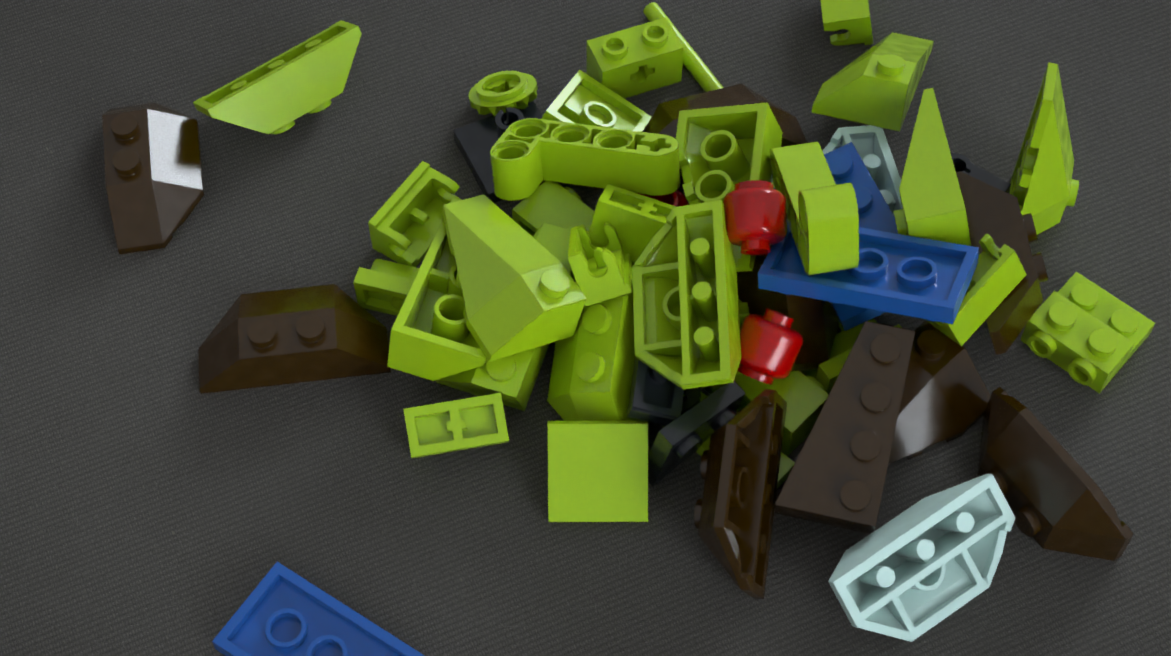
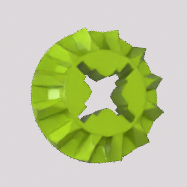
(503, 91)

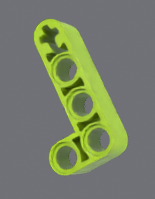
(582, 156)
(817, 210)

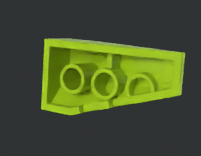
(877, 84)
(723, 149)
(1046, 158)
(929, 183)
(509, 282)
(431, 328)
(514, 374)

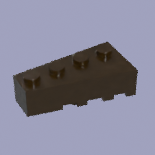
(850, 445)

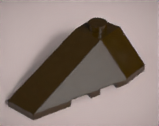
(939, 394)

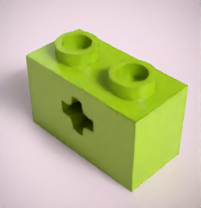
(636, 58)

